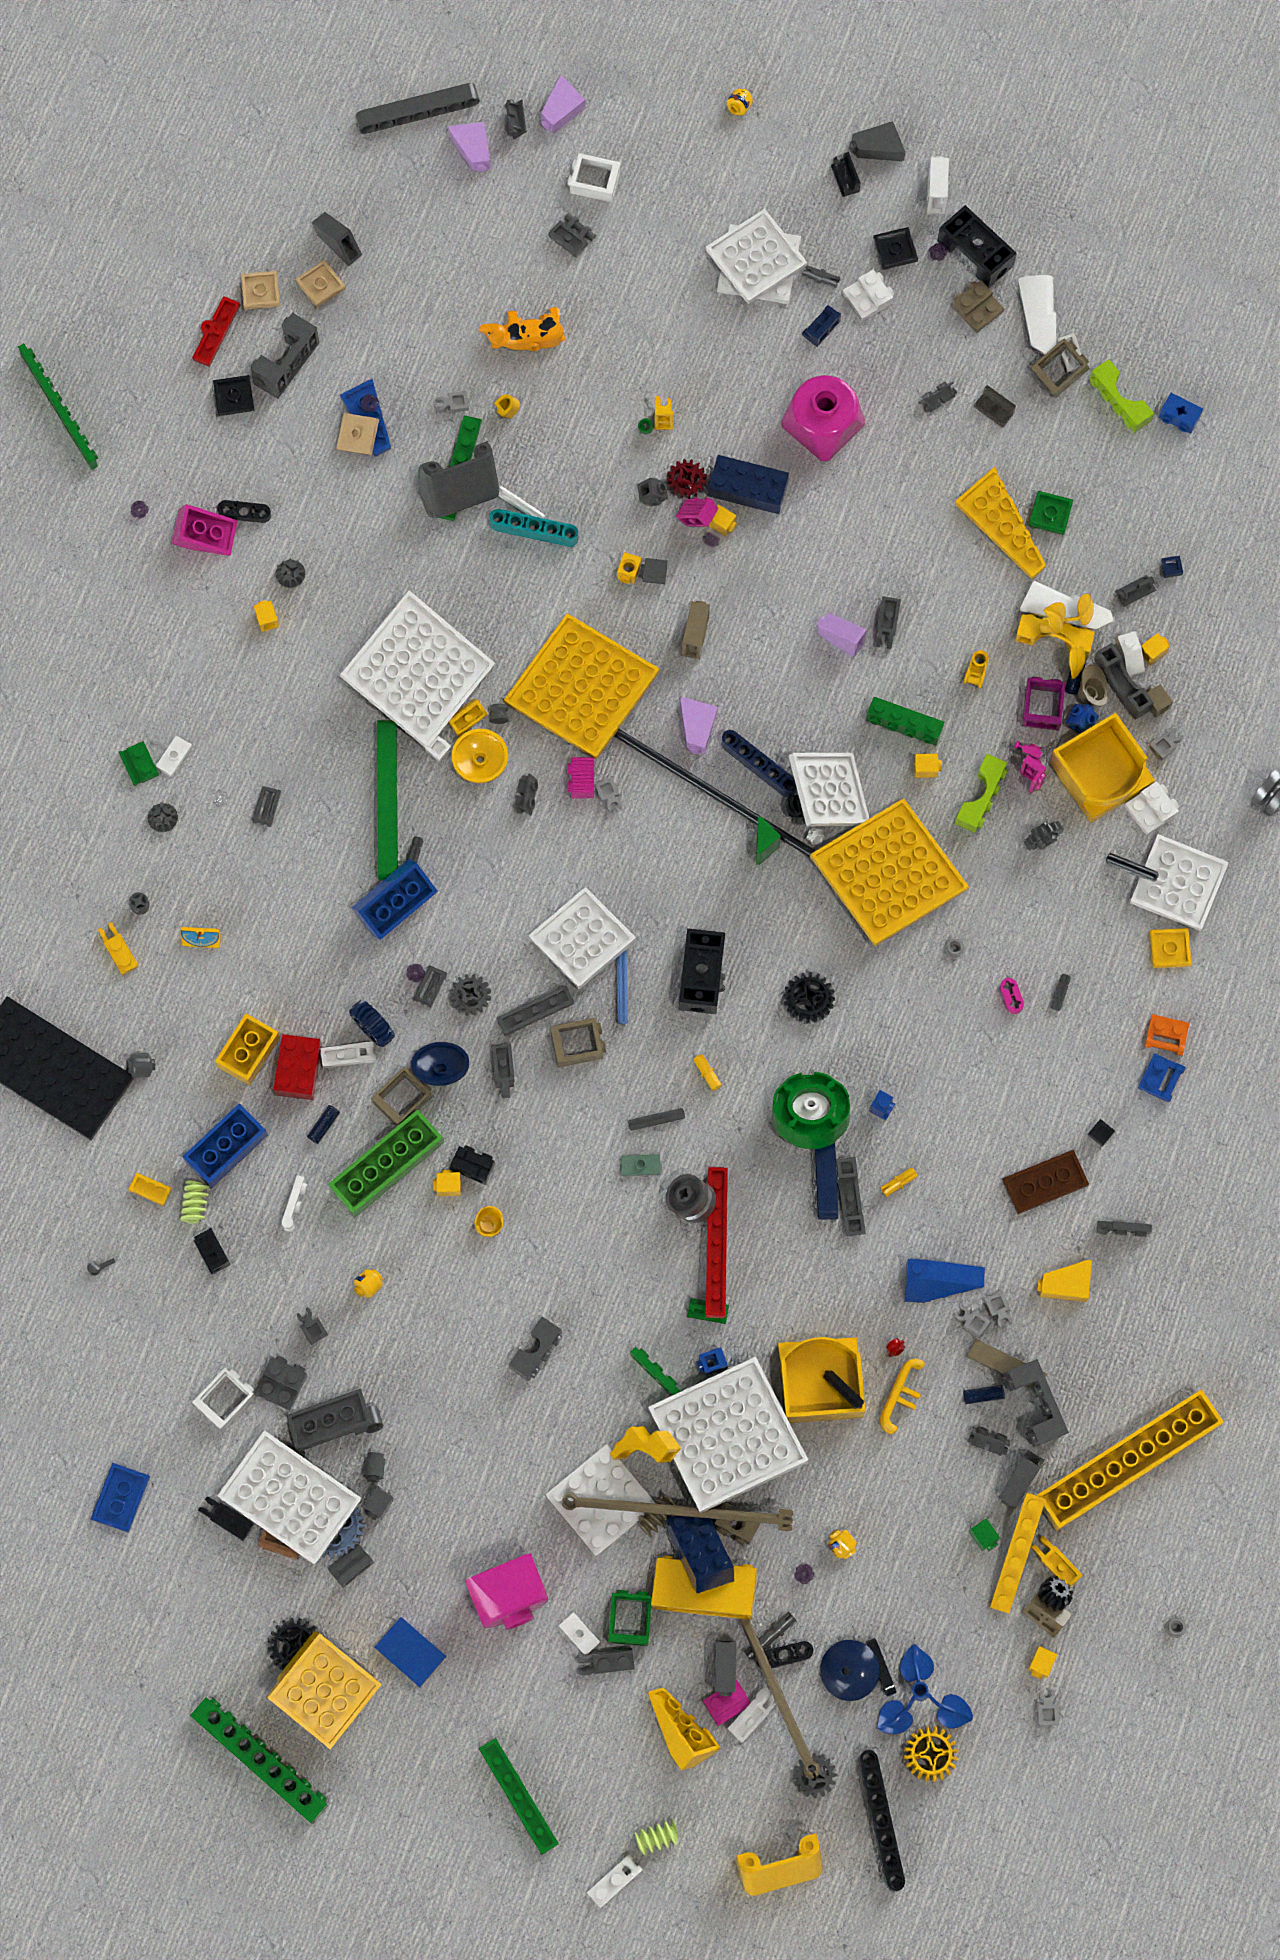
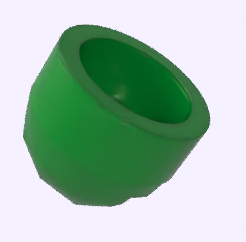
(641, 426)

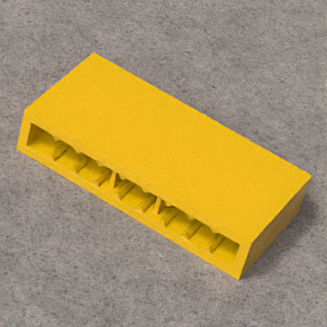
(676, 1593)

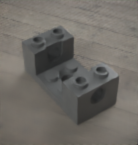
(303, 341)
(1054, 1425)

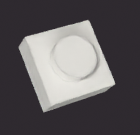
(438, 748)

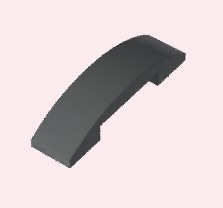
(850, 1196)

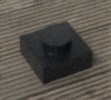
(1101, 1132)

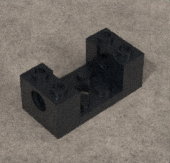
(992, 257)
(701, 990)

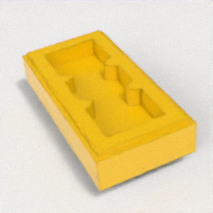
(150, 1189)

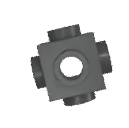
(652, 491)

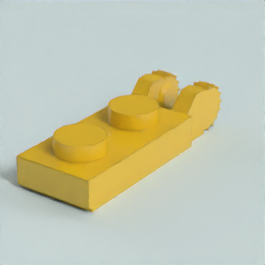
(119, 950)
(1057, 1562)

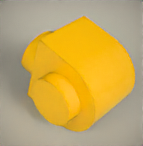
(507, 406)

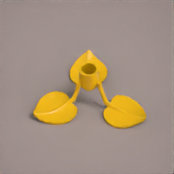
(1054, 624)

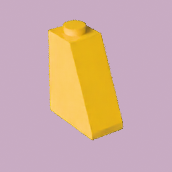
(1067, 1282)

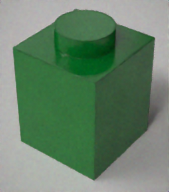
(985, 1535)

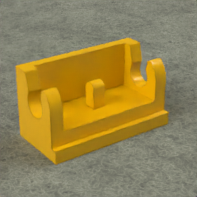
(663, 415)

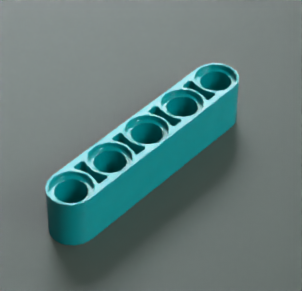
(540, 534)

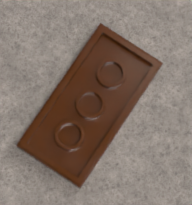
(1045, 1182)

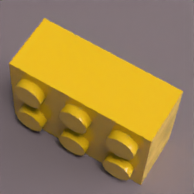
(247, 1049)

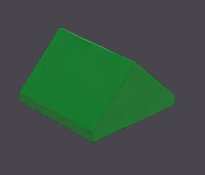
(767, 840)

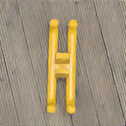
(894, 1396)

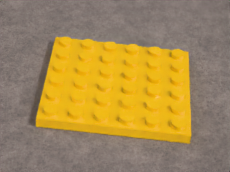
(581, 686)
(889, 872)

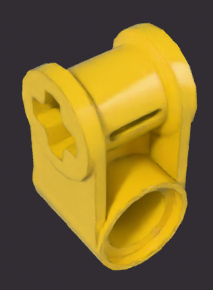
(976, 672)

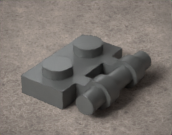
(569, 239)

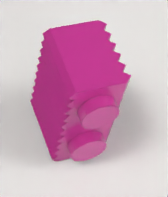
(697, 512)
(582, 777)

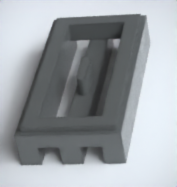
(262, 821)
(424, 1000)

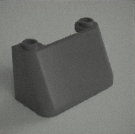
(460, 485)

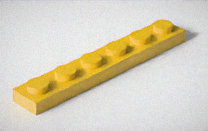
(1017, 1552)

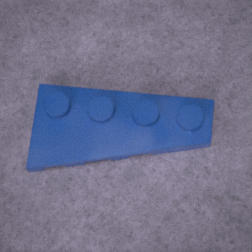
(352, 401)

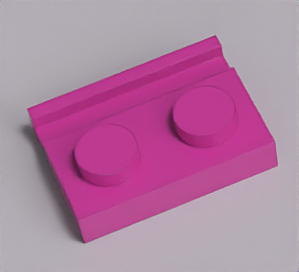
(1032, 749)
(725, 1707)

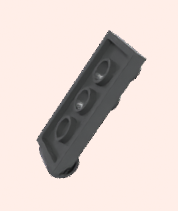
(349, 1416)

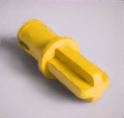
(707, 1072)
(898, 1182)

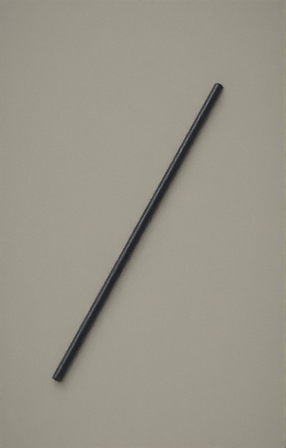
(708, 789)

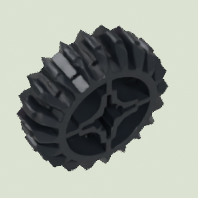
(801, 999)
(279, 1637)

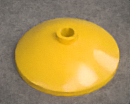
(476, 745)

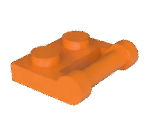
(1168, 1029)

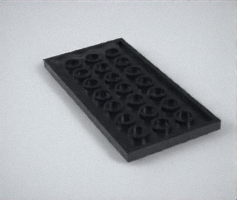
(57, 1071)

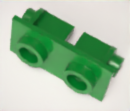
(697, 1310)

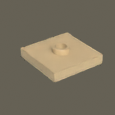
(320, 284)
(260, 290)
(357, 434)

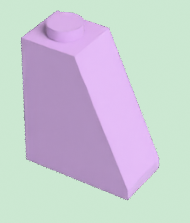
(561, 106)
(472, 144)
(842, 633)
(697, 723)

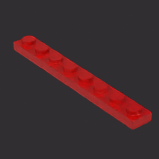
(717, 1245)

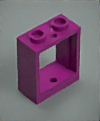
(1043, 721)

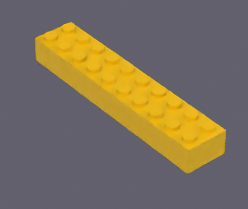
(1129, 1459)

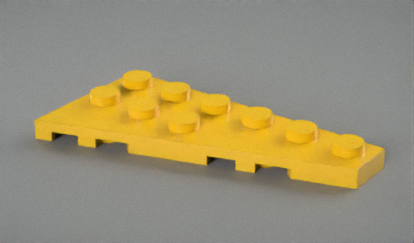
(999, 519)

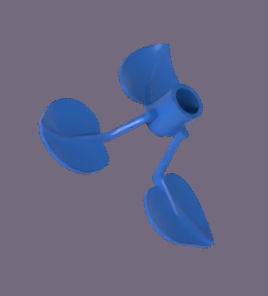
(915, 1666)

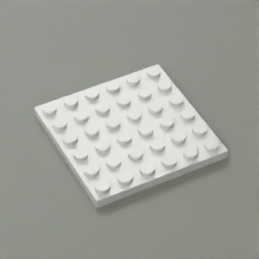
(417, 669)
(729, 1434)

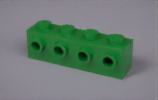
(904, 721)

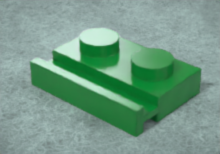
(139, 763)

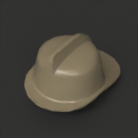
(1093, 686)

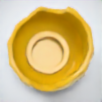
(488, 1221)

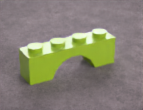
(1134, 413)
(972, 813)

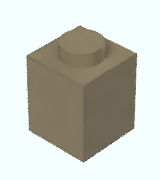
(1161, 700)

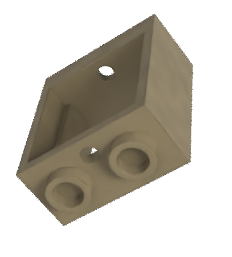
(1052, 354)
(695, 629)
(578, 1058)
(390, 1113)

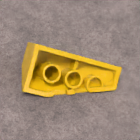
(683, 1736)

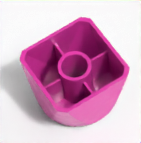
(823, 416)
(508, 1593)

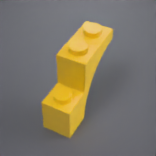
(658, 1445)

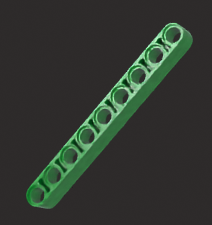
(387, 798)

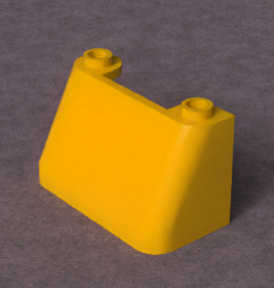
(783, 1873)

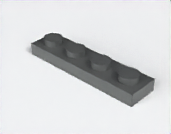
(535, 1010)

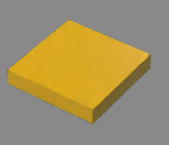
(1170, 948)

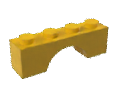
(1030, 632)

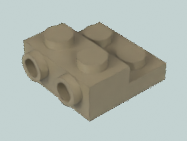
(977, 306)

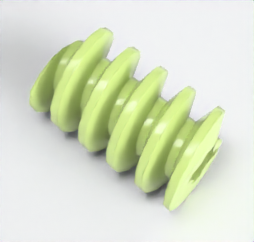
(194, 1202)
(657, 1837)

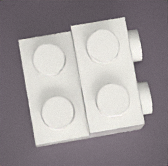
(868, 295)
(1152, 808)

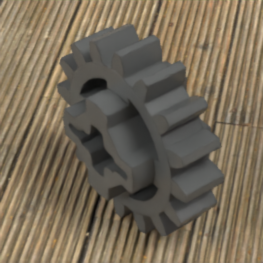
(1043, 835)
(475, 987)
(811, 1784)

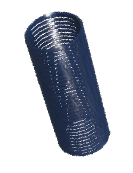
(1072, 685)
(324, 1124)
(981, 1394)

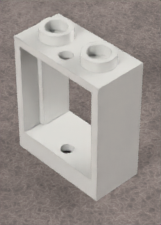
(937, 185)
(593, 191)
(204, 1395)

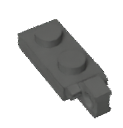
(503, 1068)
(1122, 1228)

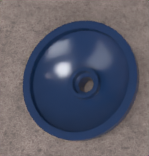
(440, 1063)
(862, 1665)

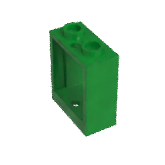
(622, 1595)

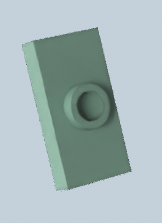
(640, 1165)

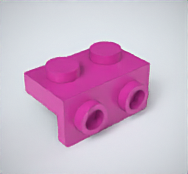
(1034, 771)

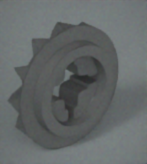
(287, 580)
(170, 821)

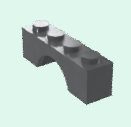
(1132, 695)

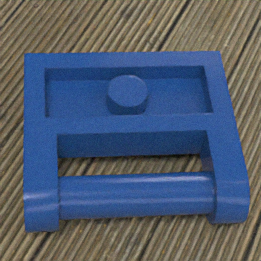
(1155, 1074)

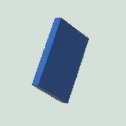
(120, 1497)
(410, 1652)

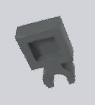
(313, 1328)

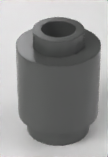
(374, 1467)

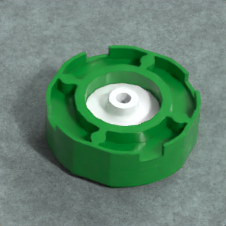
(811, 1110)

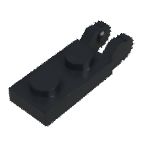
(228, 1519)

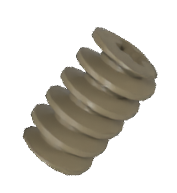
(651, 1520)

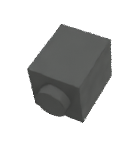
(654, 571)
(378, 1504)

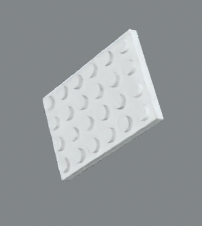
(289, 1497)

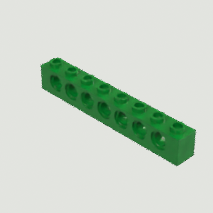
(202, 1716)

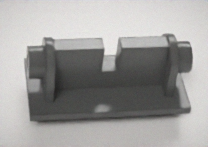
(516, 121)
(931, 400)
(1136, 590)
(528, 786)
(982, 1436)

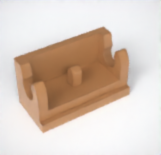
(272, 1544)

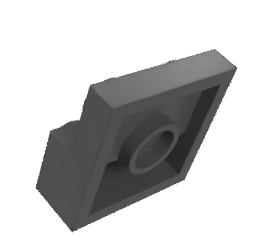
(281, 1383)

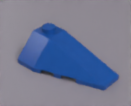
(936, 1279)

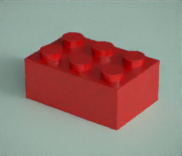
(297, 1067)

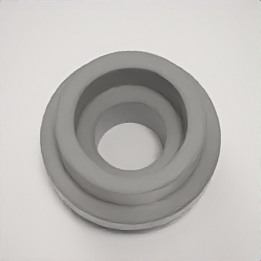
(954, 942)
(1182, 1627)

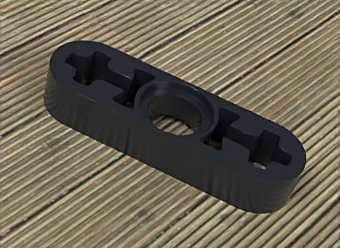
(249, 517)
(801, 1657)
(885, 1678)

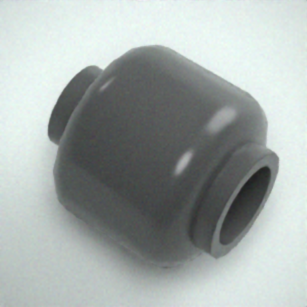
(140, 1065)

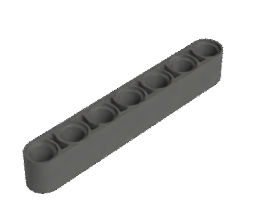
(417, 108)

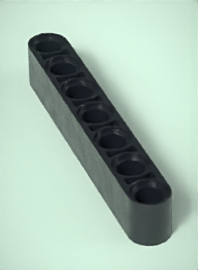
(880, 1831)

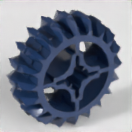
(372, 1023)

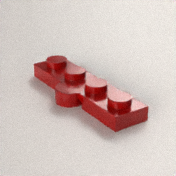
(215, 331)

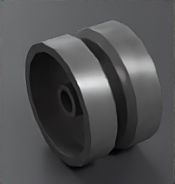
(1269, 790)
(690, 1198)

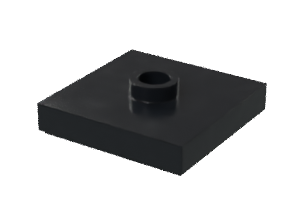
(895, 248)
(233, 395)

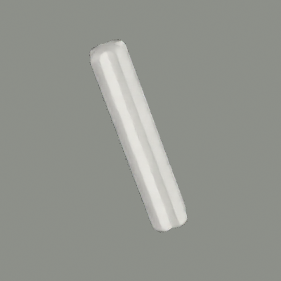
(519, 503)

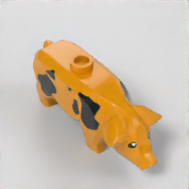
(526, 334)

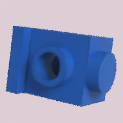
(882, 1105)
(715, 1355)

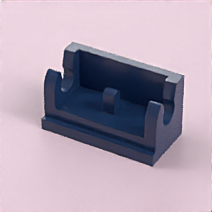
(822, 326)

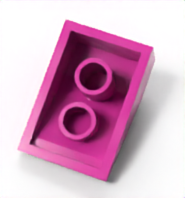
(204, 531)

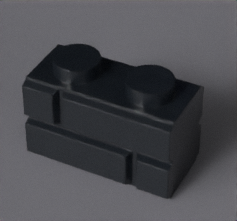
(472, 1165)

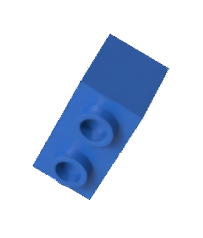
(1189, 413)

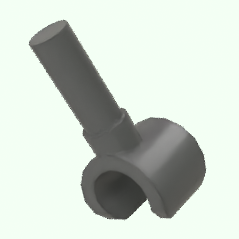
(94, 1268)

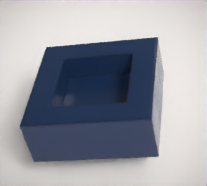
(1172, 566)

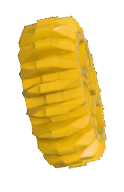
(932, 1763)

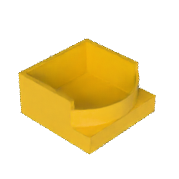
(1102, 767)
(806, 1392)
(323, 1689)

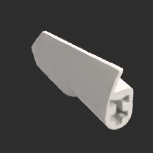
(1039, 310)
(1041, 596)

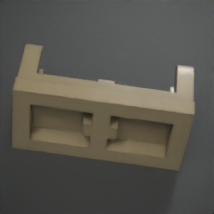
(1045, 1617)

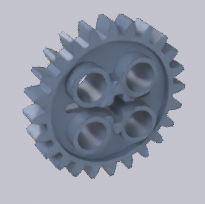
(348, 1536)

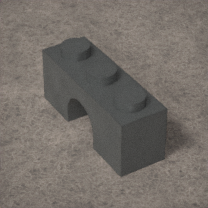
(528, 1364)

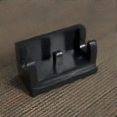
(846, 175)
(211, 1251)

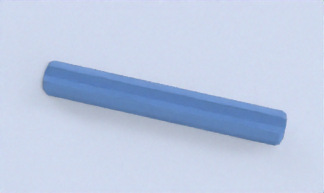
(622, 988)

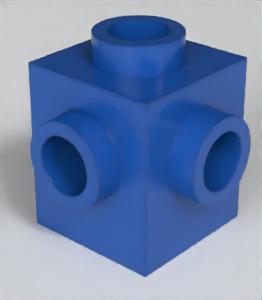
(1081, 718)

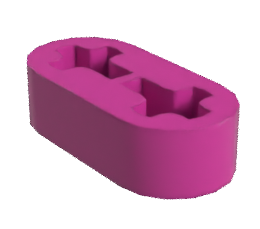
(1007, 997)

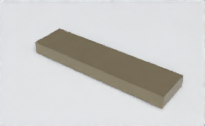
(994, 1358)

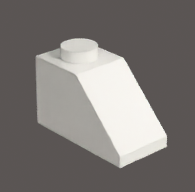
(1131, 653)

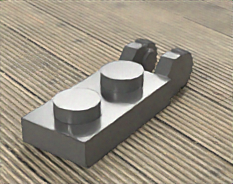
(888, 620)
(607, 1661)

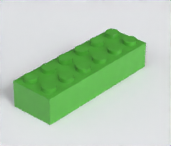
(386, 1163)

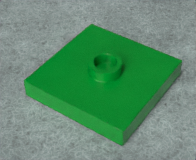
(1050, 512)

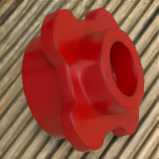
(895, 1347)

